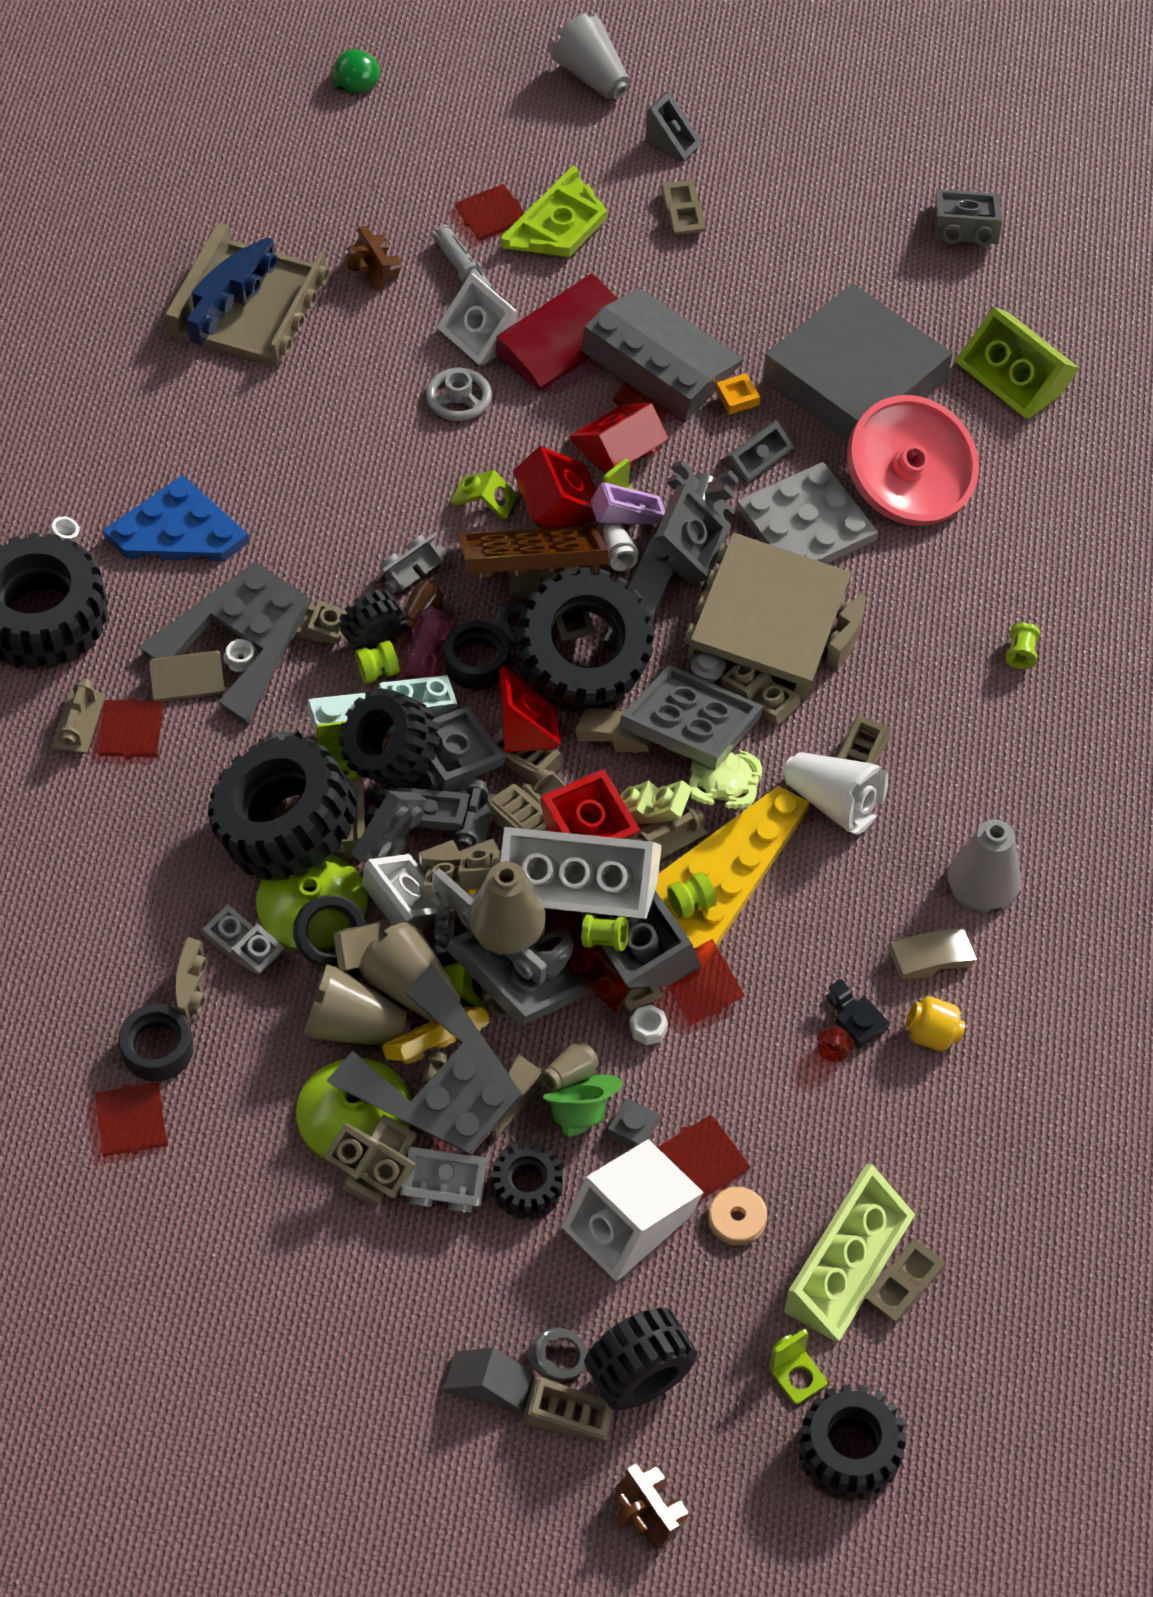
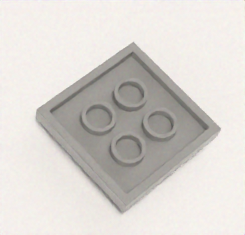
(808, 516)

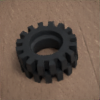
(372, 620)
(522, 1159)

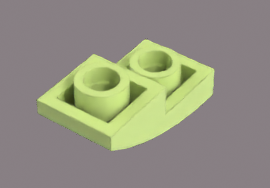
(656, 804)

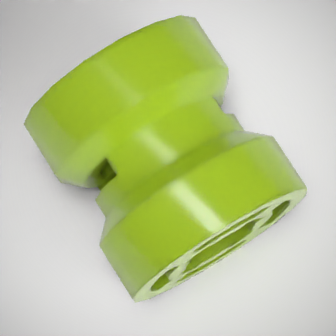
(377, 662)
(692, 895)

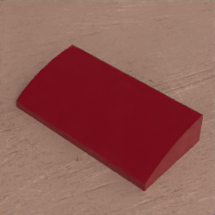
(550, 338)

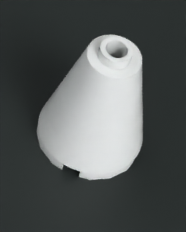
(838, 787)

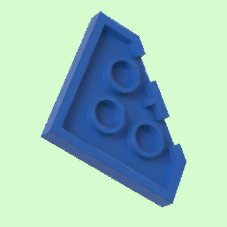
(176, 525)

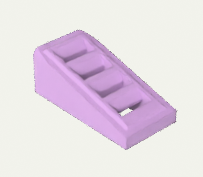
(626, 506)

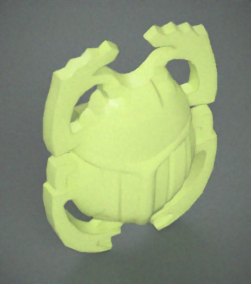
(727, 780)

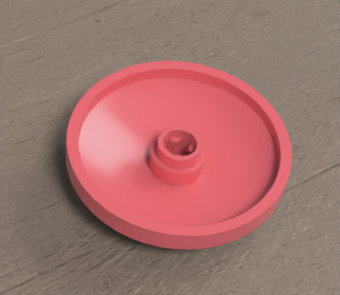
(912, 460)

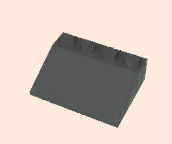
(658, 352)

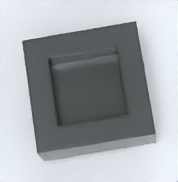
(633, 1123)

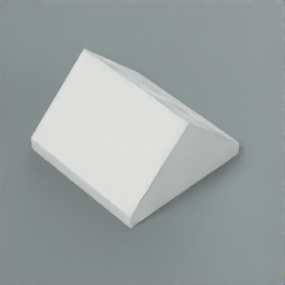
(477, 319)
(398, 890)

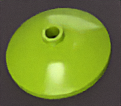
(282, 899)
(324, 1109)

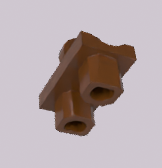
(370, 258)
(644, 1507)

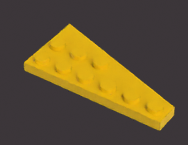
(734, 862)

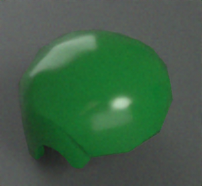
(355, 71)

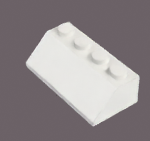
(586, 870)

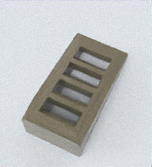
(869, 728)
(550, 760)
(516, 809)
(528, 1080)
(564, 1424)

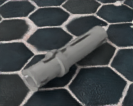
(458, 255)

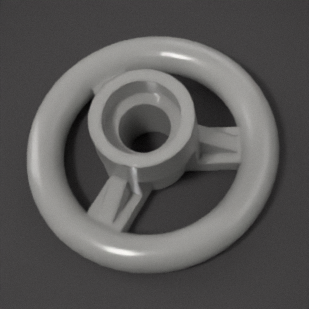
(458, 390)

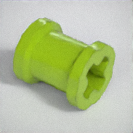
(1023, 643)
(605, 932)

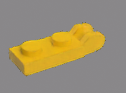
(411, 1045)

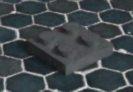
(390, 825)

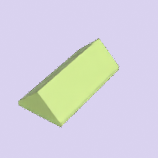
(849, 1256)

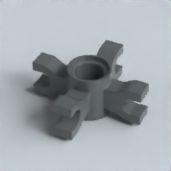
(710, 489)

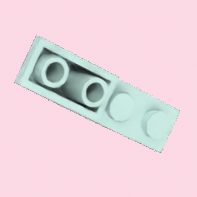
(432, 691)

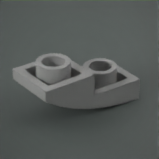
(241, 941)

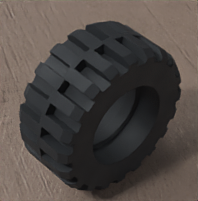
(611, 603)
(66, 628)
(305, 832)

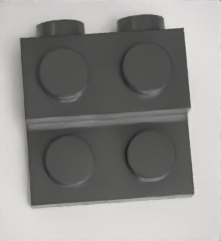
(967, 217)
(691, 535)
(462, 752)

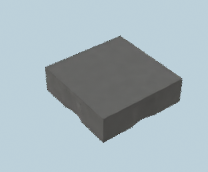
(854, 358)

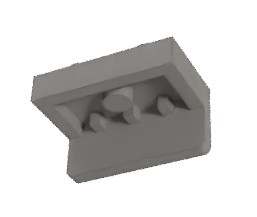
(445, 1178)

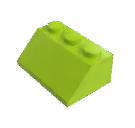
(1016, 363)

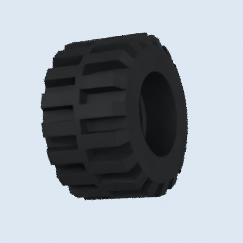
(367, 729)
(640, 1358)
(858, 1411)

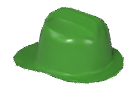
(582, 1103)

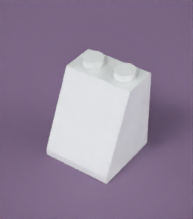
(630, 1208)

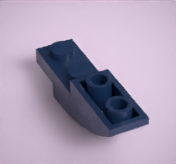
(227, 283)

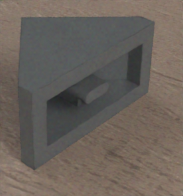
(670, 129)
(489, 1378)

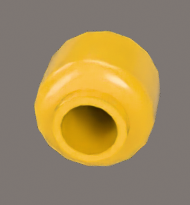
(934, 1023)

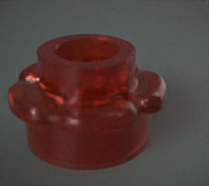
(834, 1044)

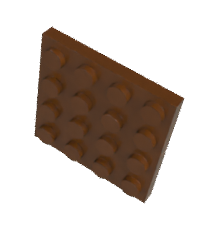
(532, 549)

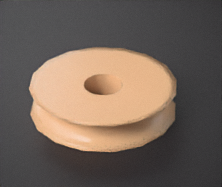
(735, 1231)

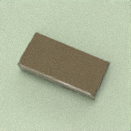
(187, 676)

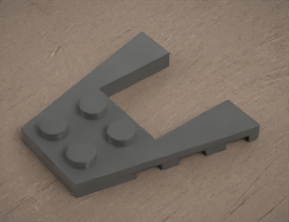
(255, 608)
(464, 1095)

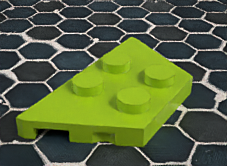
(558, 219)

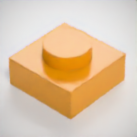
(738, 393)

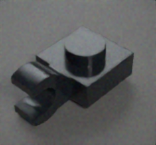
(857, 1018)

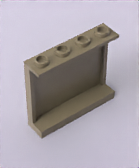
(269, 320)
(768, 610)

